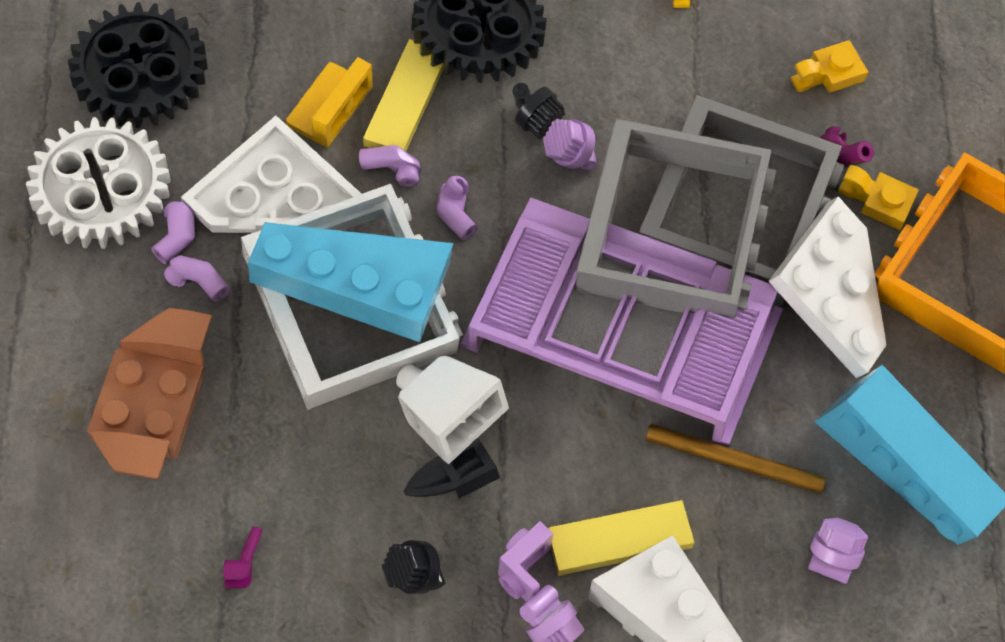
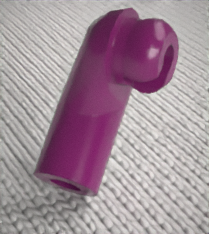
(849, 154)

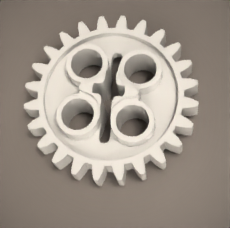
(58, 195)

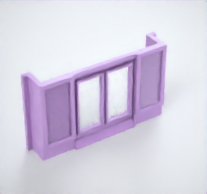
(656, 352)

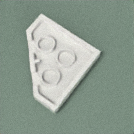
(268, 181)
(835, 288)

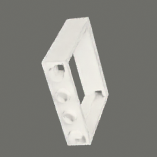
(343, 216)

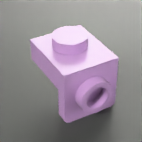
(523, 553)

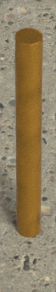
(735, 458)

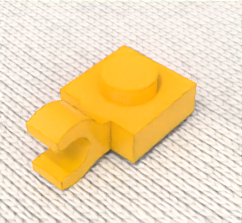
(832, 66)
(884, 199)

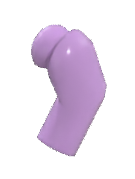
(395, 158)
(451, 206)
(180, 231)
(200, 271)

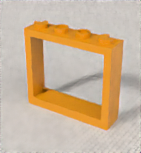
(983, 184)

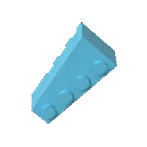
(354, 274)
(913, 455)

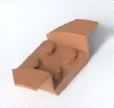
(151, 393)

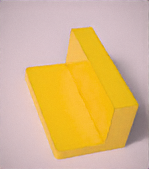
(331, 101)

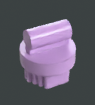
(571, 144)
(837, 549)
(550, 618)

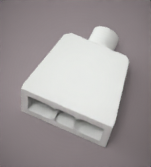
(450, 403)

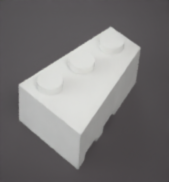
(662, 598)

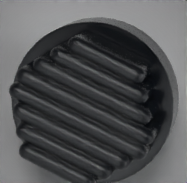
(536, 110)
(413, 567)

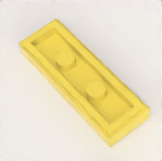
(403, 100)
(617, 537)

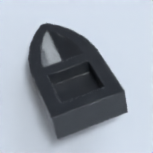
(463, 475)

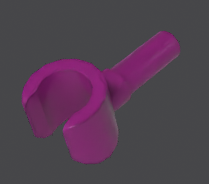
(239, 572)

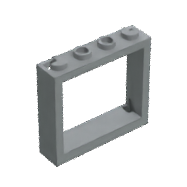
(756, 132)
(687, 151)

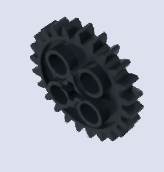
(455, 35)
(138, 64)

